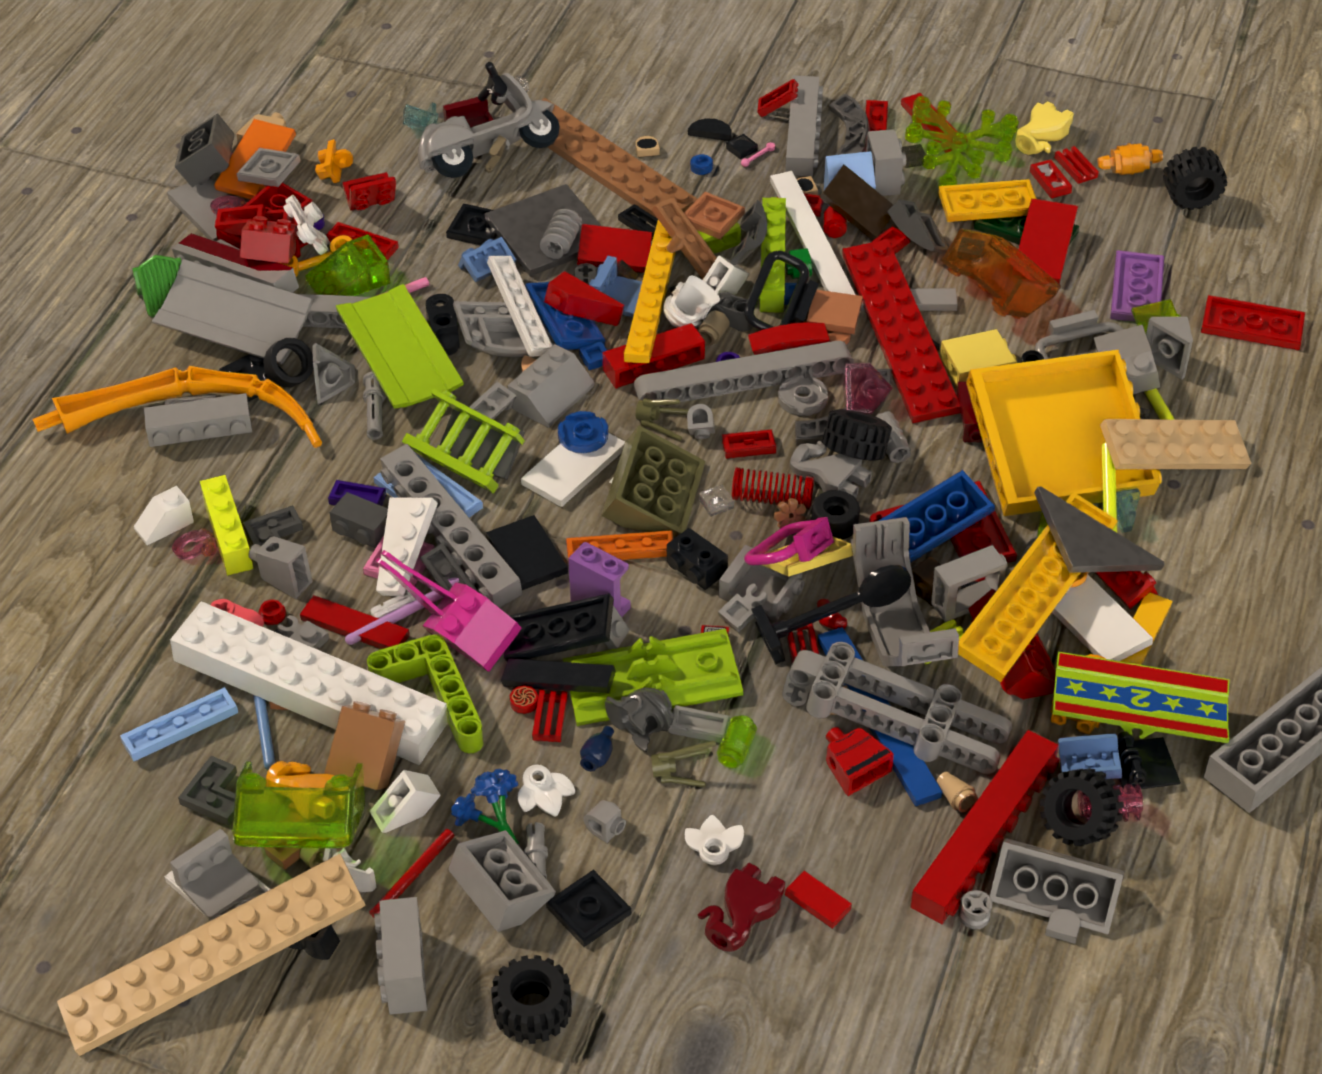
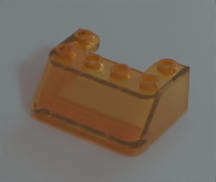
(1001, 270)

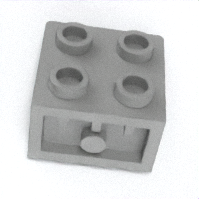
(213, 875)

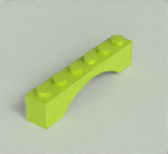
(773, 292)

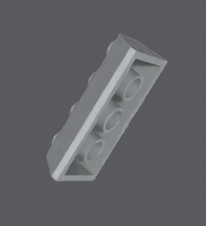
(1050, 881)

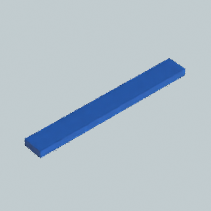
(909, 769)

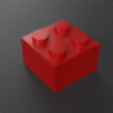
(268, 240)

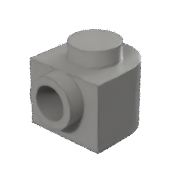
(700, 421)
(605, 820)

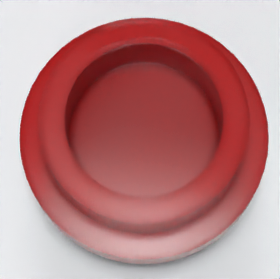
(272, 612)

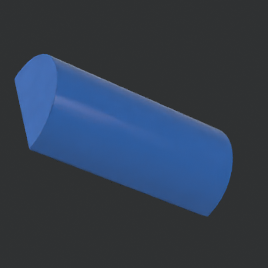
(943, 513)

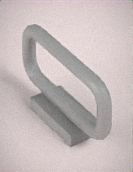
(1072, 328)

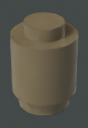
(713, 327)

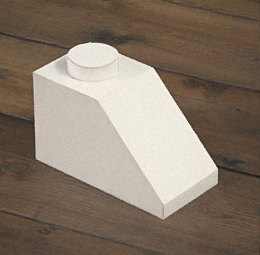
(725, 276)
(164, 516)
(404, 801)

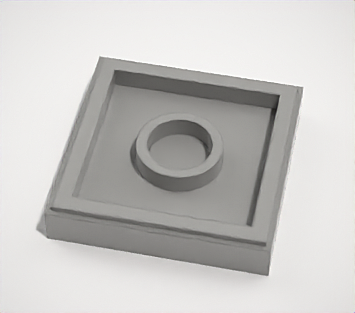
(268, 167)

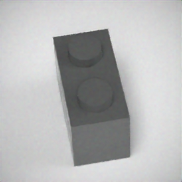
(359, 519)

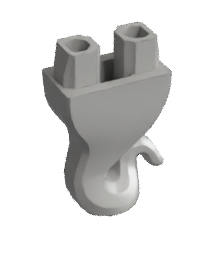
(830, 472)

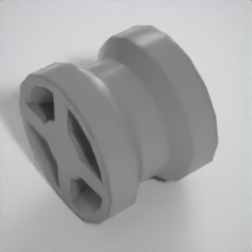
(971, 903)

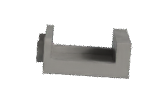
(779, 587)

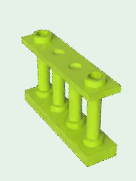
(463, 464)

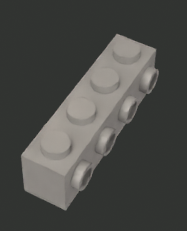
(197, 420)

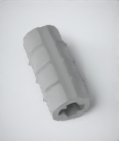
(897, 448)

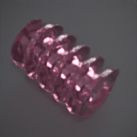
(1131, 798)

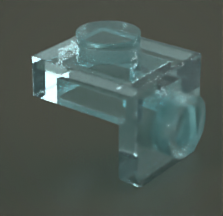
(418, 118)
(1126, 505)

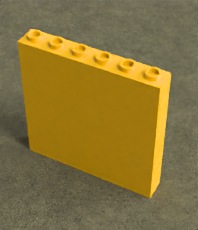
(1046, 429)

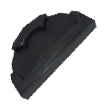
(710, 129)

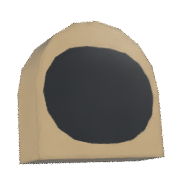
(647, 146)
(807, 185)

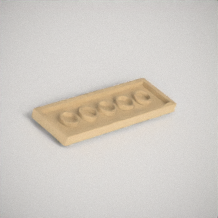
(1175, 444)

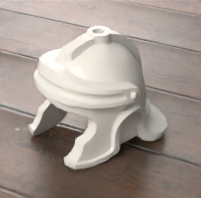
(690, 302)

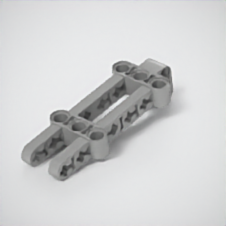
(931, 736)

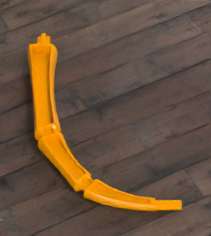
(88, 406)

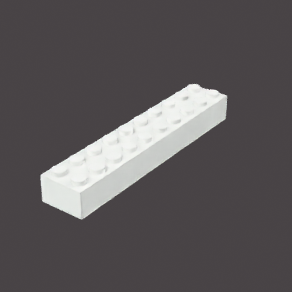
(301, 676)

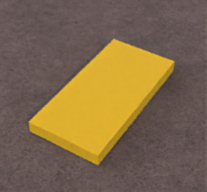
(986, 200)

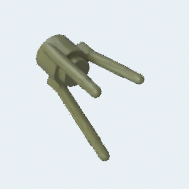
(649, 410)
(664, 763)

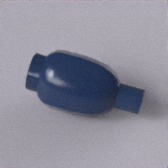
(597, 750)

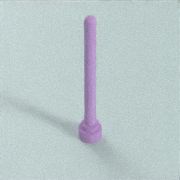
(396, 615)

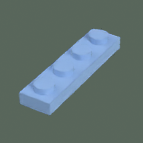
(179, 724)

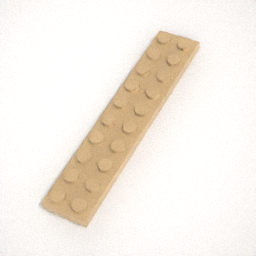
(209, 954)

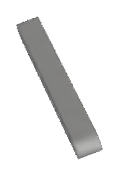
(744, 373)

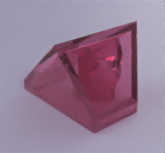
(864, 387)

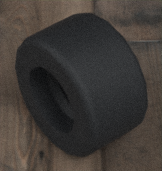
(841, 510)

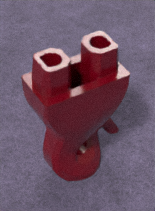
(746, 903)

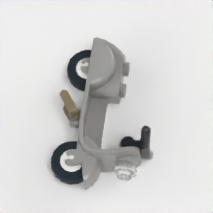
(453, 144)

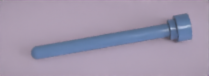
(264, 732)

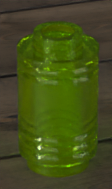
(736, 741)

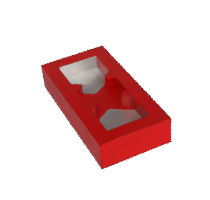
(1051, 179)

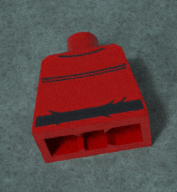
(856, 759)

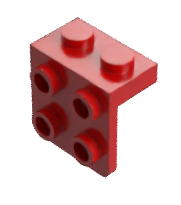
(369, 191)

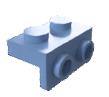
(1092, 752)

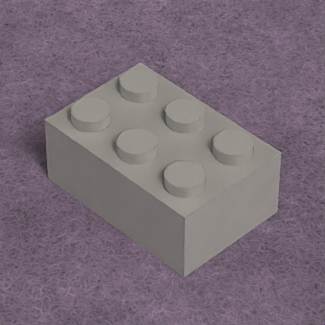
(400, 956)

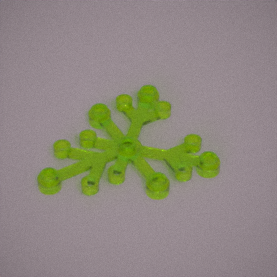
(959, 141)

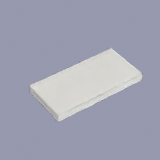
(565, 472)
(1101, 622)

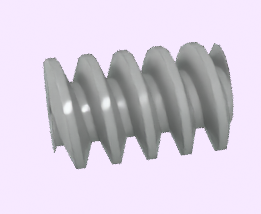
(560, 233)

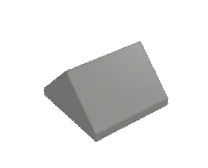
(1170, 343)

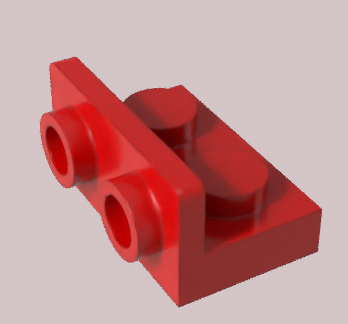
(1129, 585)

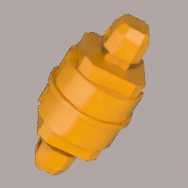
(1130, 159)

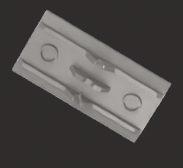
(232, 310)

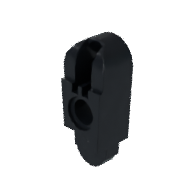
(443, 321)

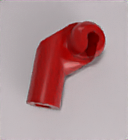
(833, 621)

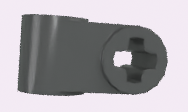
(734, 309)

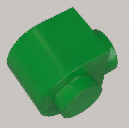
(802, 254)

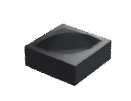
(741, 146)

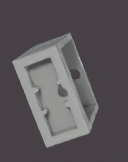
(948, 577)

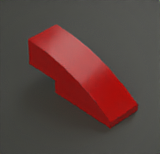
(234, 219)
(788, 337)

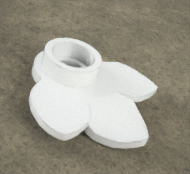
(545, 793)
(715, 838)

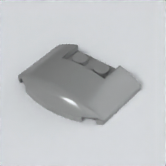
(491, 328)

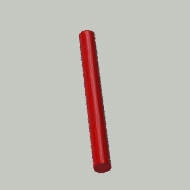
(416, 869)

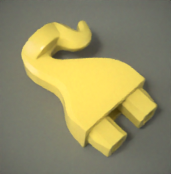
(1044, 125)

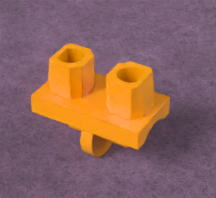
(332, 162)

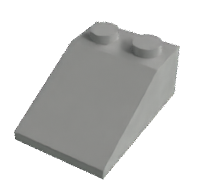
(1137, 354)

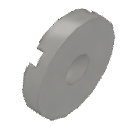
(798, 405)

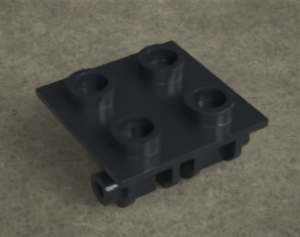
(1145, 762)

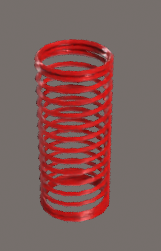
(737, 488)

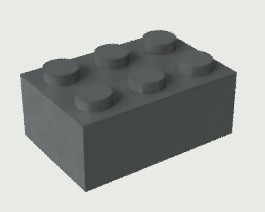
(205, 151)

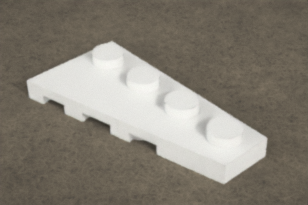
(403, 538)

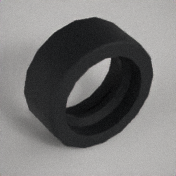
(304, 354)

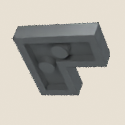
(273, 524)
(208, 793)

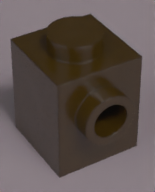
(923, 578)

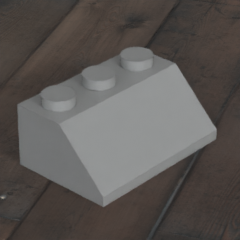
(550, 386)
(500, 879)

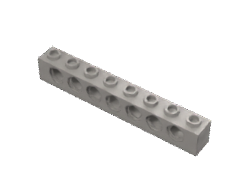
(453, 527)

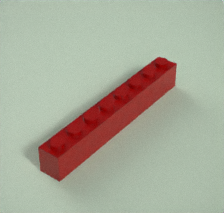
(984, 827)

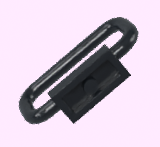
(800, 299)

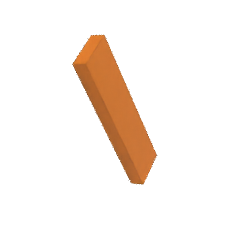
(626, 545)

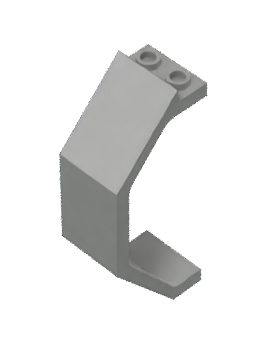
(900, 627)

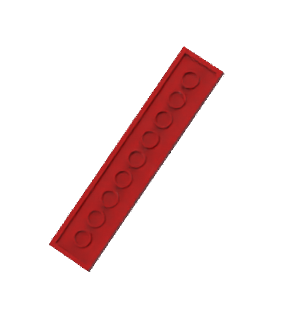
(901, 331)

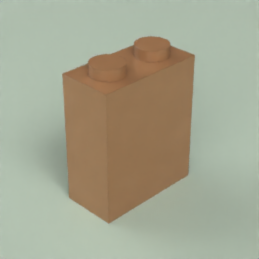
(366, 739)

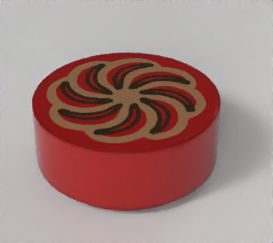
(523, 699)

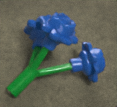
(493, 786)

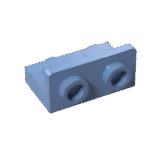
(476, 259)

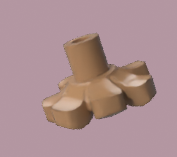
(789, 512)

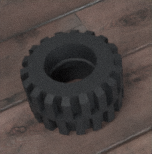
(1195, 178)
(856, 434)
(1059, 807)
(536, 1020)

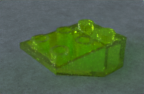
(351, 270)

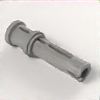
(374, 397)

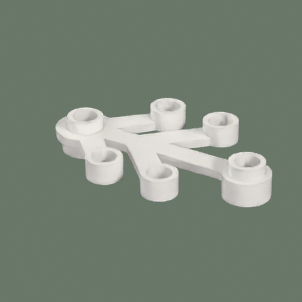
(305, 221)

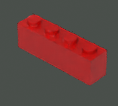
(669, 352)

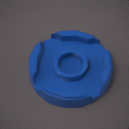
(583, 432)

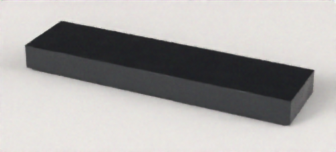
(558, 675)

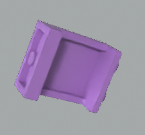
(595, 574)

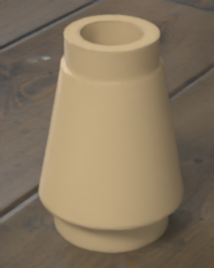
(957, 792)

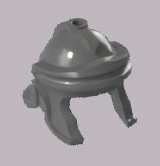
(641, 714)

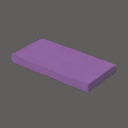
(1135, 282)

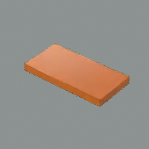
(258, 135)

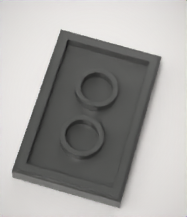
(485, 450)

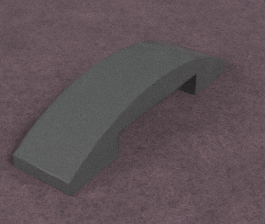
(755, 225)

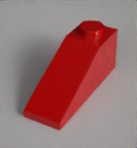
(582, 300)

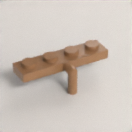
(684, 236)

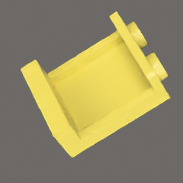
(974, 352)

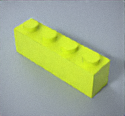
(226, 525)

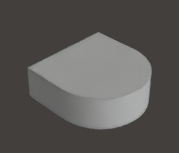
(1063, 927)

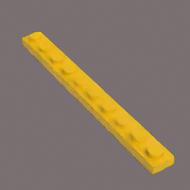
(650, 299)

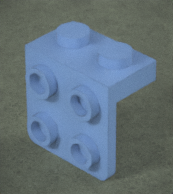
(619, 288)

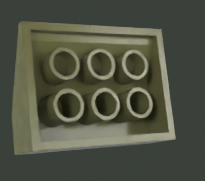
(653, 485)

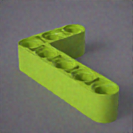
(432, 658)

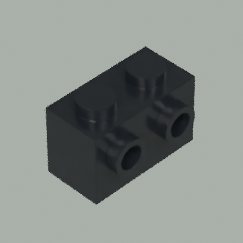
(696, 558)

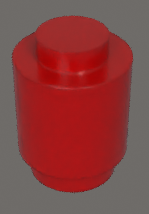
(834, 223)

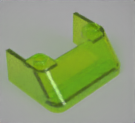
(297, 815)

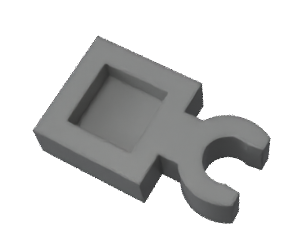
(738, 610)
(307, 633)

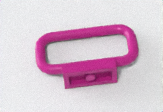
(810, 540)

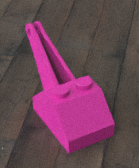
(462, 618)

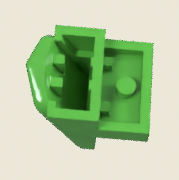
(155, 280)

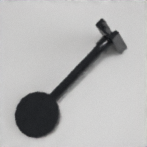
(876, 590)

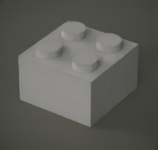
(887, 161)

